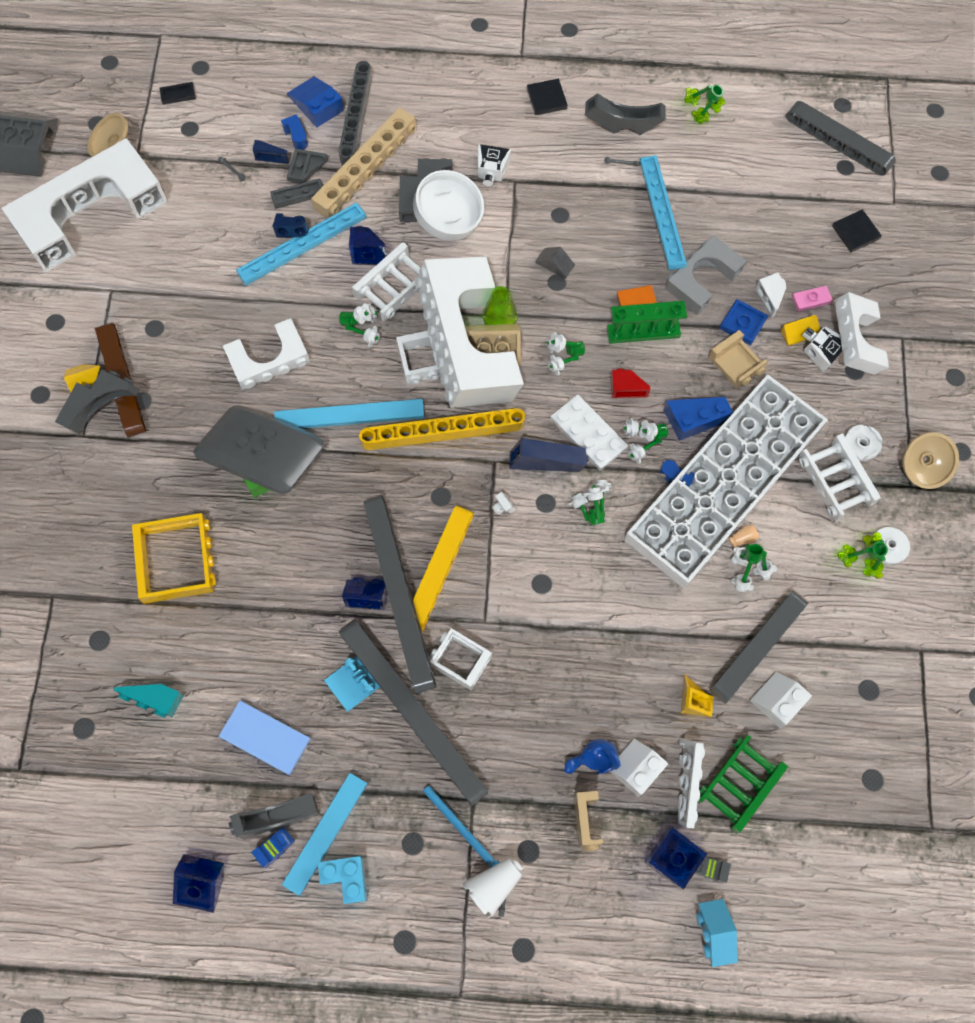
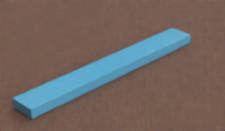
(662, 213)
(299, 245)
(353, 414)

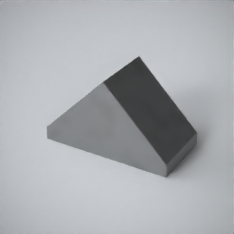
(556, 261)

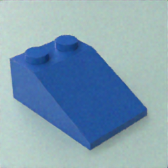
(317, 100)

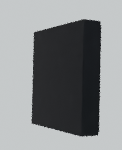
(547, 96)
(856, 230)

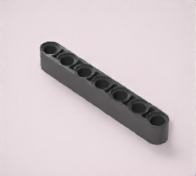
(355, 111)
(841, 138)
(759, 647)

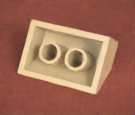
(496, 338)

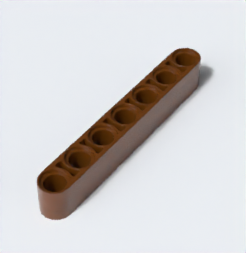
(115, 360)

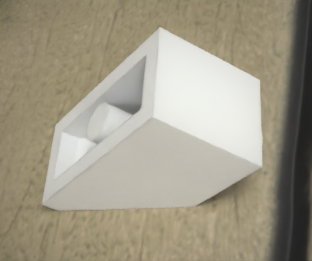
(771, 292)

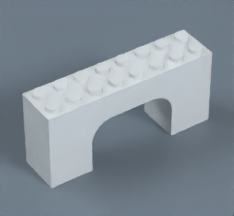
(111, 173)
(466, 373)

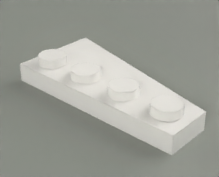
(689, 781)

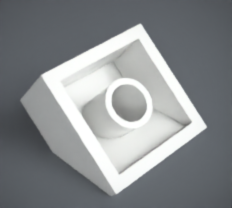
(780, 699)
(639, 767)

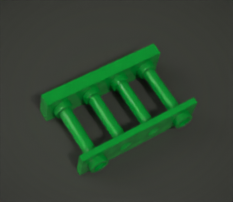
(646, 322)
(762, 787)

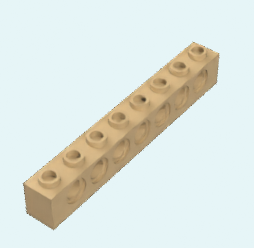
(356, 171)

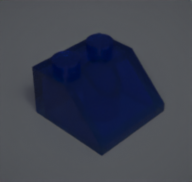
(365, 246)
(365, 594)
(675, 857)
(197, 883)

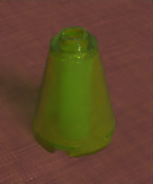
(500, 308)

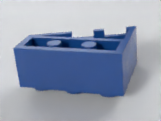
(696, 415)

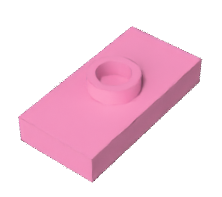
(812, 298)

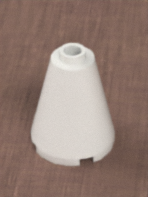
(494, 885)

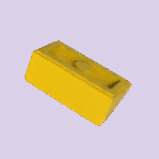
(793, 331)

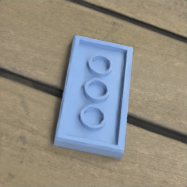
(264, 737)

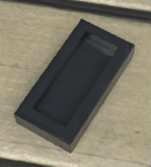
(177, 93)

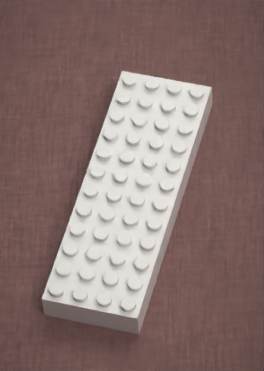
(729, 480)

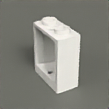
(415, 341)
(479, 667)

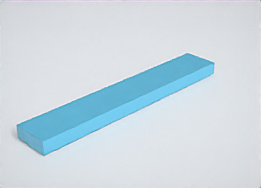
(324, 834)

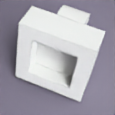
(504, 504)

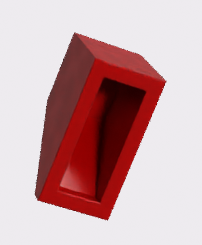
(628, 385)

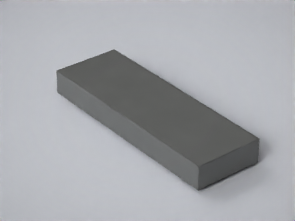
(295, 193)

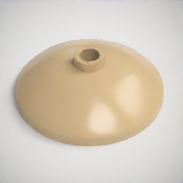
(107, 133)
(940, 463)

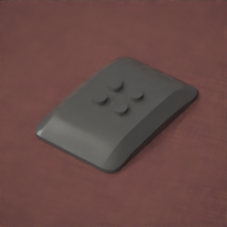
(259, 448)

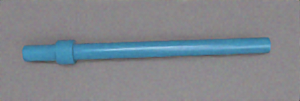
(460, 827)

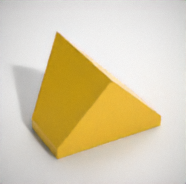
(81, 374)
(695, 700)

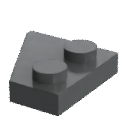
(304, 165)

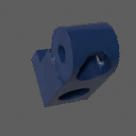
(290, 226)

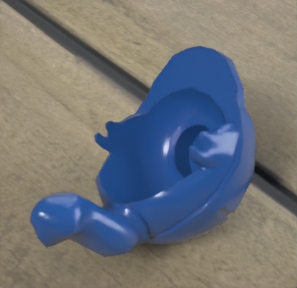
(597, 755)

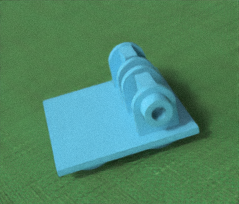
(351, 683)

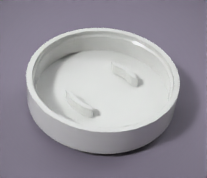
(448, 205)

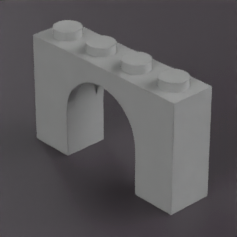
(711, 254)

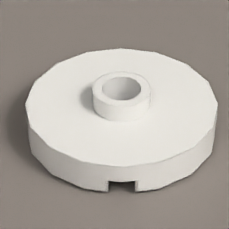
(868, 436)
(900, 542)

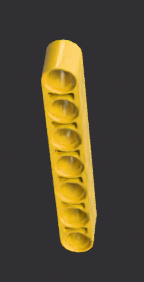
(441, 563)

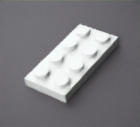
(589, 431)

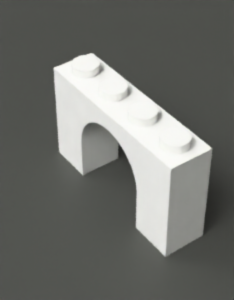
(857, 353)
(251, 373)

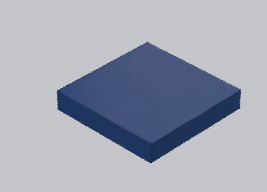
(744, 318)

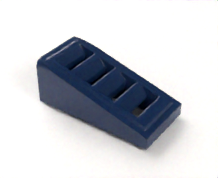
(269, 153)

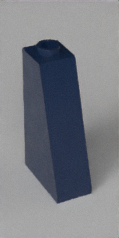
(547, 456)

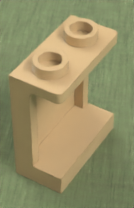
(737, 360)
(581, 800)

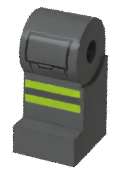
(714, 870)

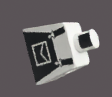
(492, 163)
(823, 346)

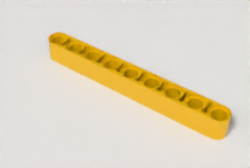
(435, 435)

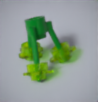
(714, 97)
(876, 550)

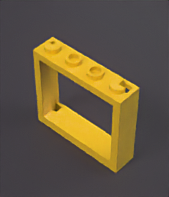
(141, 561)

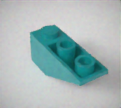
(155, 696)

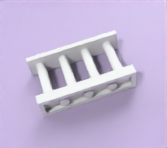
(381, 270)
(848, 462)

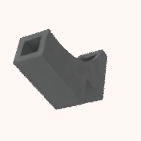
(617, 116)
(409, 185)
(88, 399)
(273, 818)

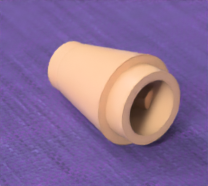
(744, 536)

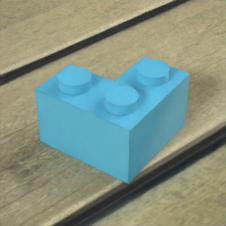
(349, 873)
(718, 933)

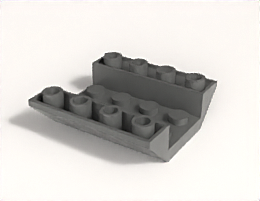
(22, 142)

